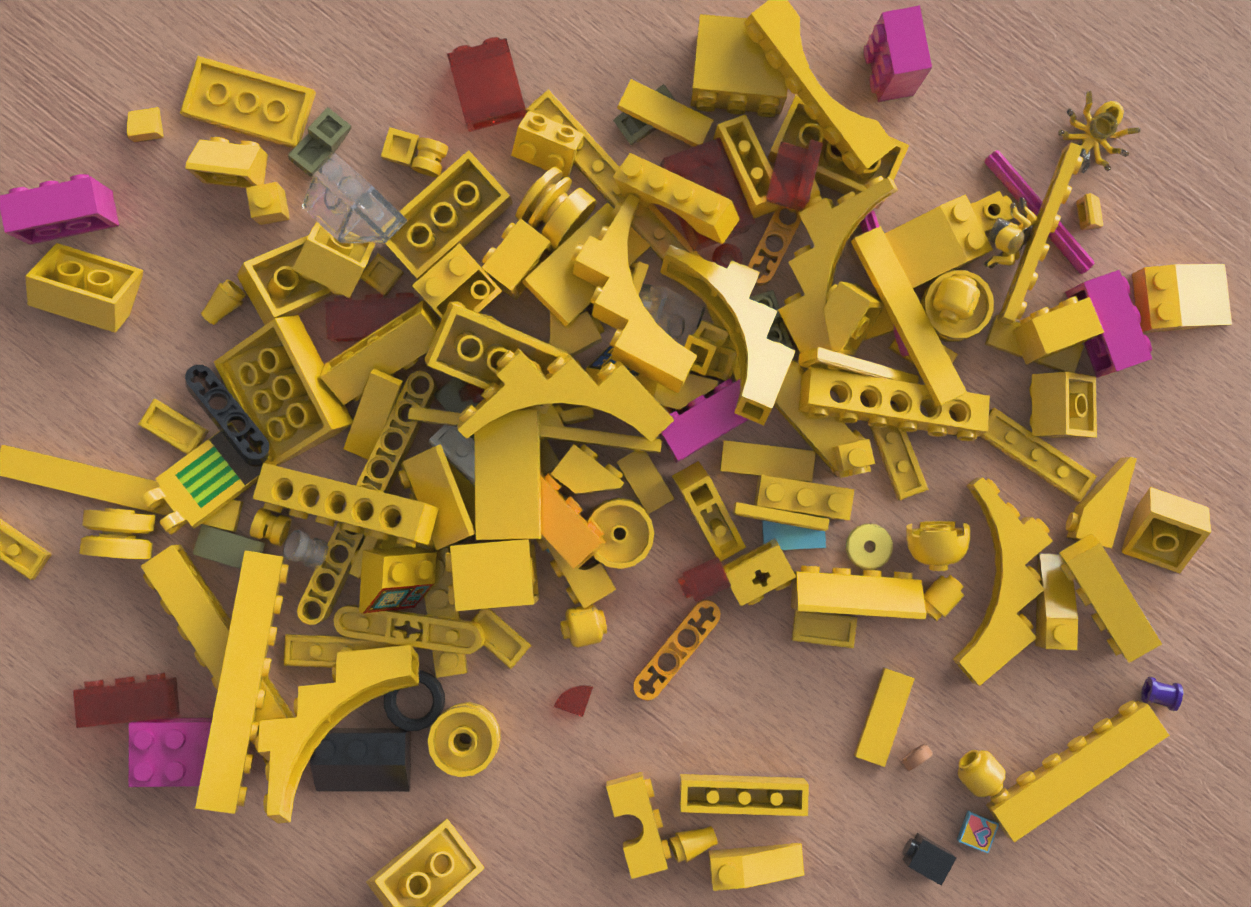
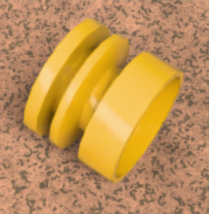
(550, 204)

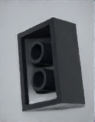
(363, 760)

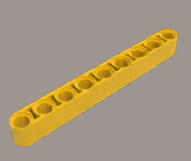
(369, 480)

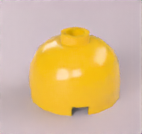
(938, 543)

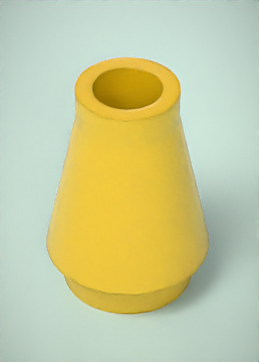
(223, 301)
(692, 843)

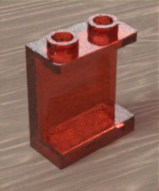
(486, 84)

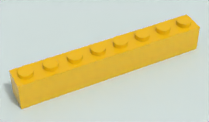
(202, 619)
(241, 682)

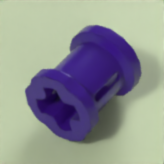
(1162, 693)

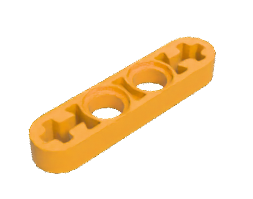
(778, 229)
(673, 647)

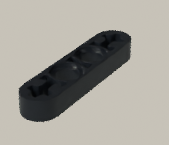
(224, 416)

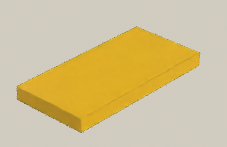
(247, 102)
(554, 278)
(508, 477)

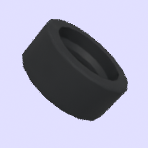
(408, 724)

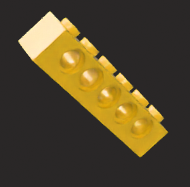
(815, 398)
(416, 516)

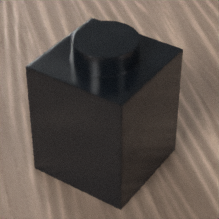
(928, 858)

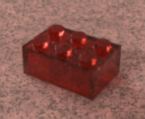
(711, 169)

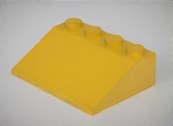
(281, 389)

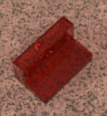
(794, 175)

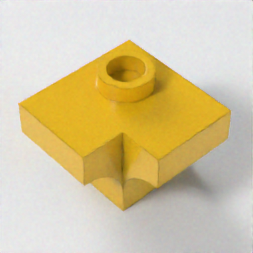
(712, 352)

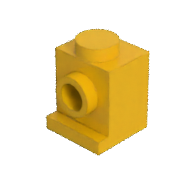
(1001, 208)
(854, 458)

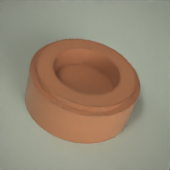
(917, 757)

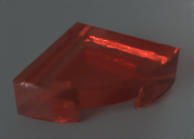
(574, 699)

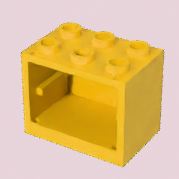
(734, 70)
(493, 574)

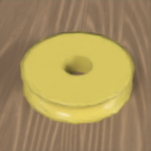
(882, 549)

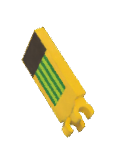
(202, 483)

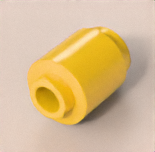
(942, 596)

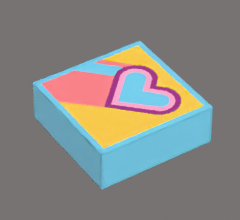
(977, 832)

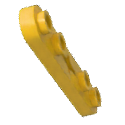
(437, 633)

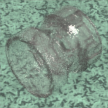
(305, 549)

